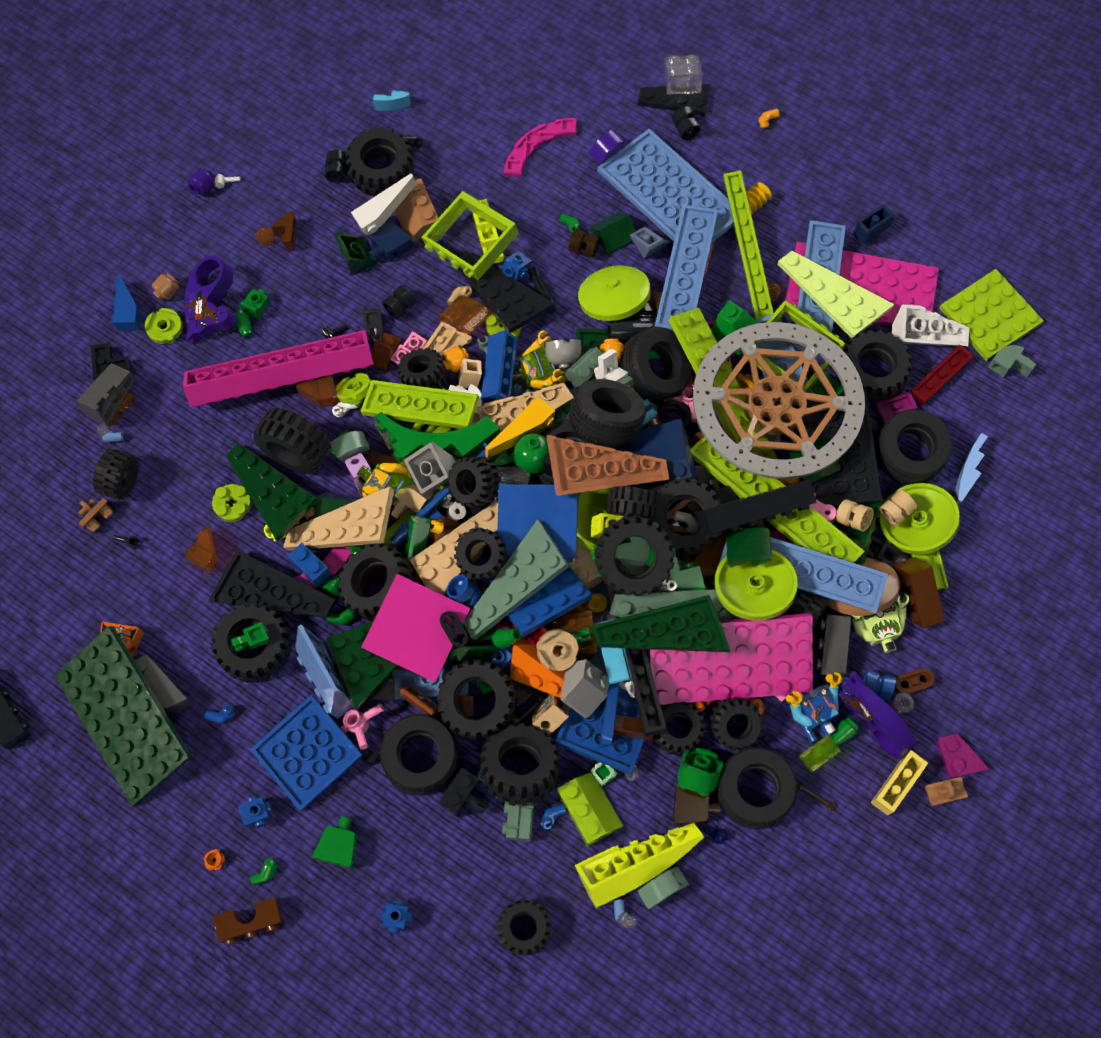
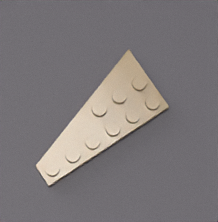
(505, 410)
(350, 525)
(437, 562)

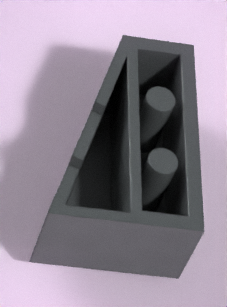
(106, 394)
(833, 644)
(164, 689)

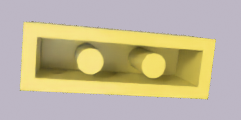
(899, 782)

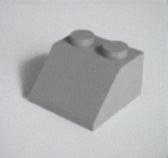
(430, 467)
(584, 687)

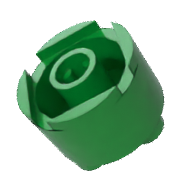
(699, 771)

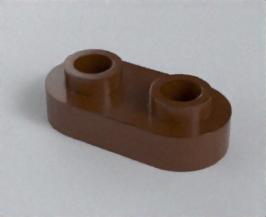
(913, 682)

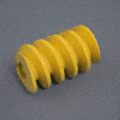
(758, 196)

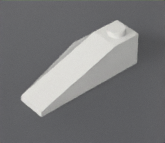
(378, 209)
(922, 327)

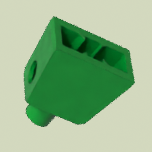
(337, 845)

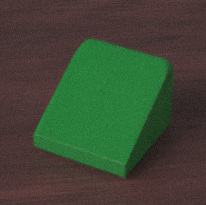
(604, 773)

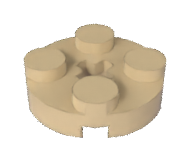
(568, 652)

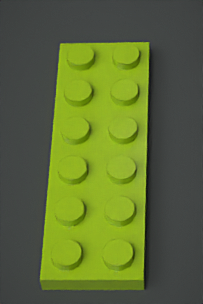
(420, 404)

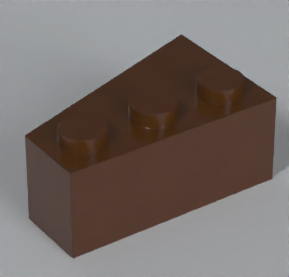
(920, 585)

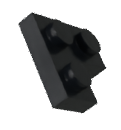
(102, 358)

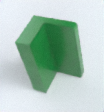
(417, 535)

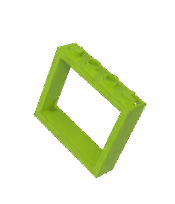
(450, 215)
(806, 321)

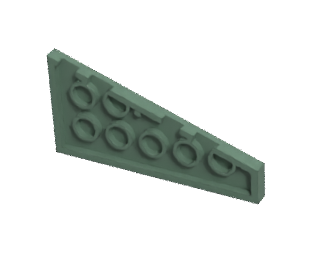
(525, 573)
(630, 605)

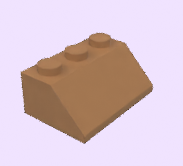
(416, 212)

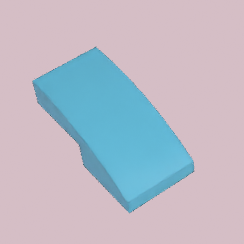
(396, 101)

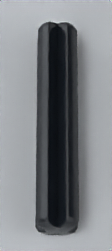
(541, 286)

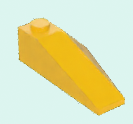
(531, 420)

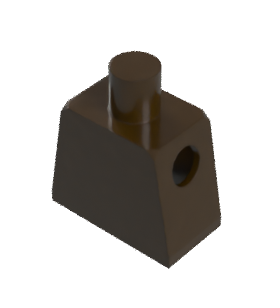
(692, 807)

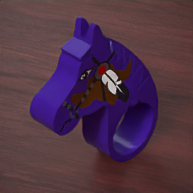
(202, 301)
(881, 719)

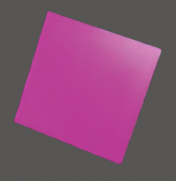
(410, 628)

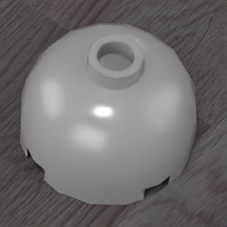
(563, 352)

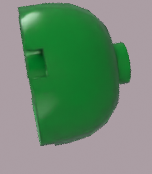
(531, 453)

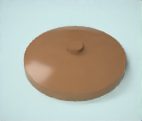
(888, 596)

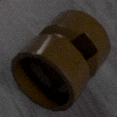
(578, 241)

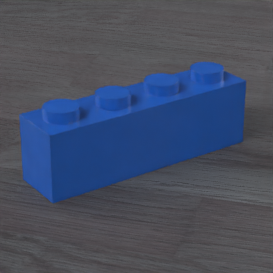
(499, 366)

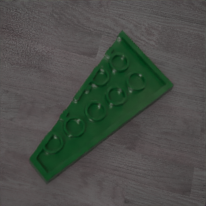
(274, 495)

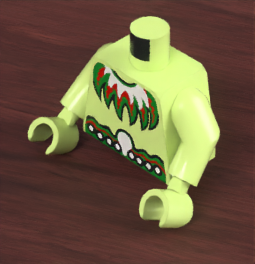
(883, 626)

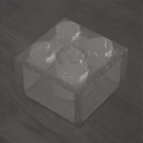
(683, 74)

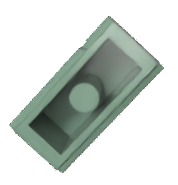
(584, 367)
(518, 822)

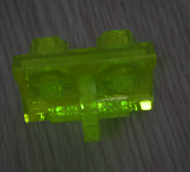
(819, 753)

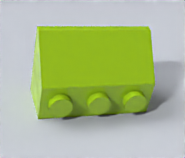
(589, 808)

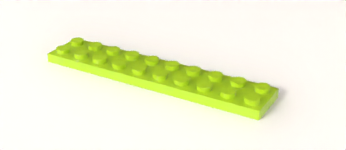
(696, 342)
(803, 527)

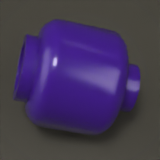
(201, 182)

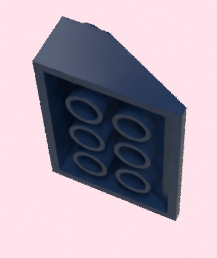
(668, 443)

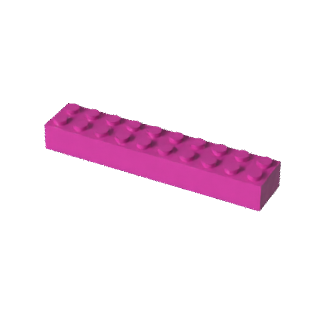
(277, 368)

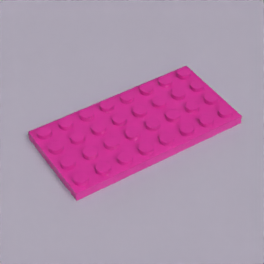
(887, 278)
(762, 661)

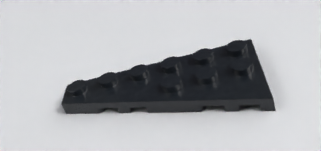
(253, 581)

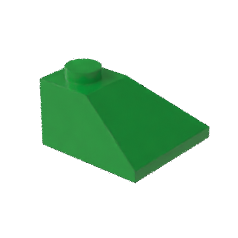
(731, 319)

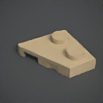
(447, 337)

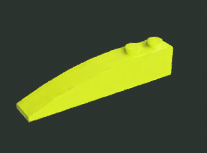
(627, 868)

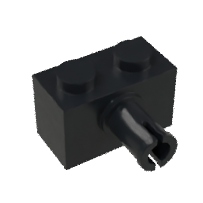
(462, 793)

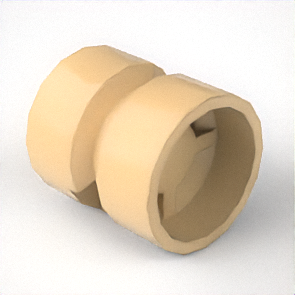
(899, 506)
(854, 515)

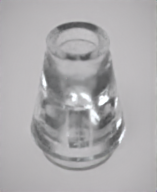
(903, 703)

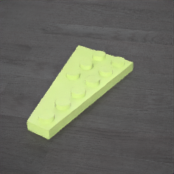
(841, 299)

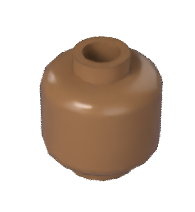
(165, 286)

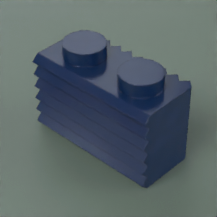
(873, 224)

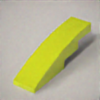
(486, 232)

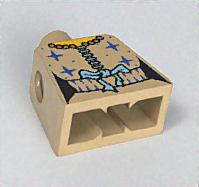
(550, 714)

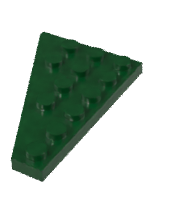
(359, 668)

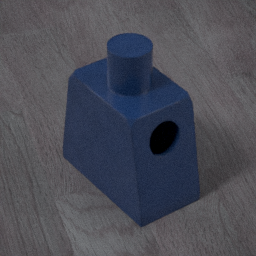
(389, 242)

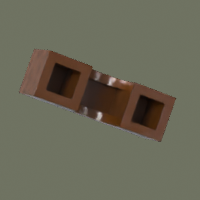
(267, 917)

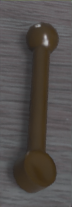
(830, 806)

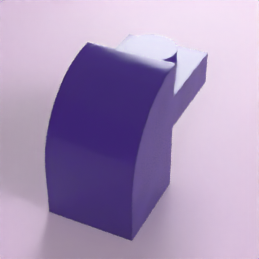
(607, 146)

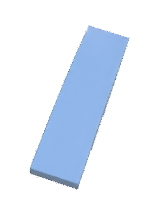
(968, 473)

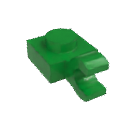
(254, 637)

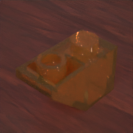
(320, 391)
(204, 552)

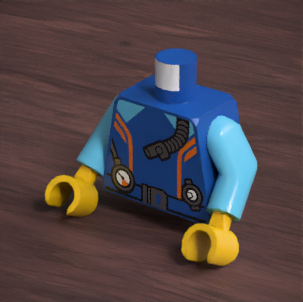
(817, 706)

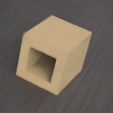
(469, 373)

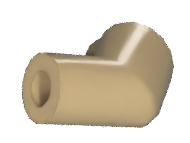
(464, 290)

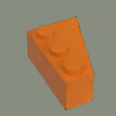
(531, 672)

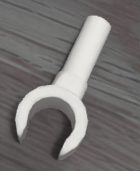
(221, 179)

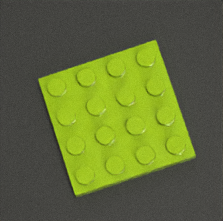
(993, 313)

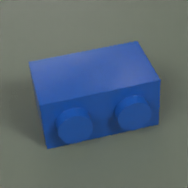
(309, 565)

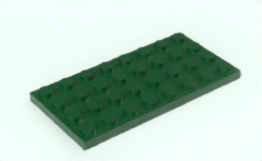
(123, 716)

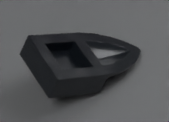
(373, 324)

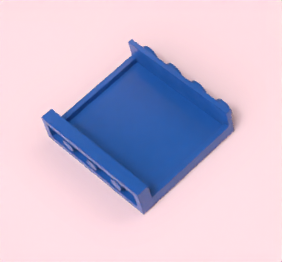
(521, 507)

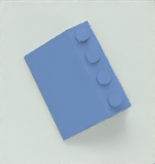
(321, 671)

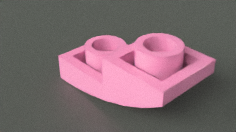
(412, 343)

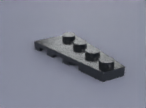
(658, 98)

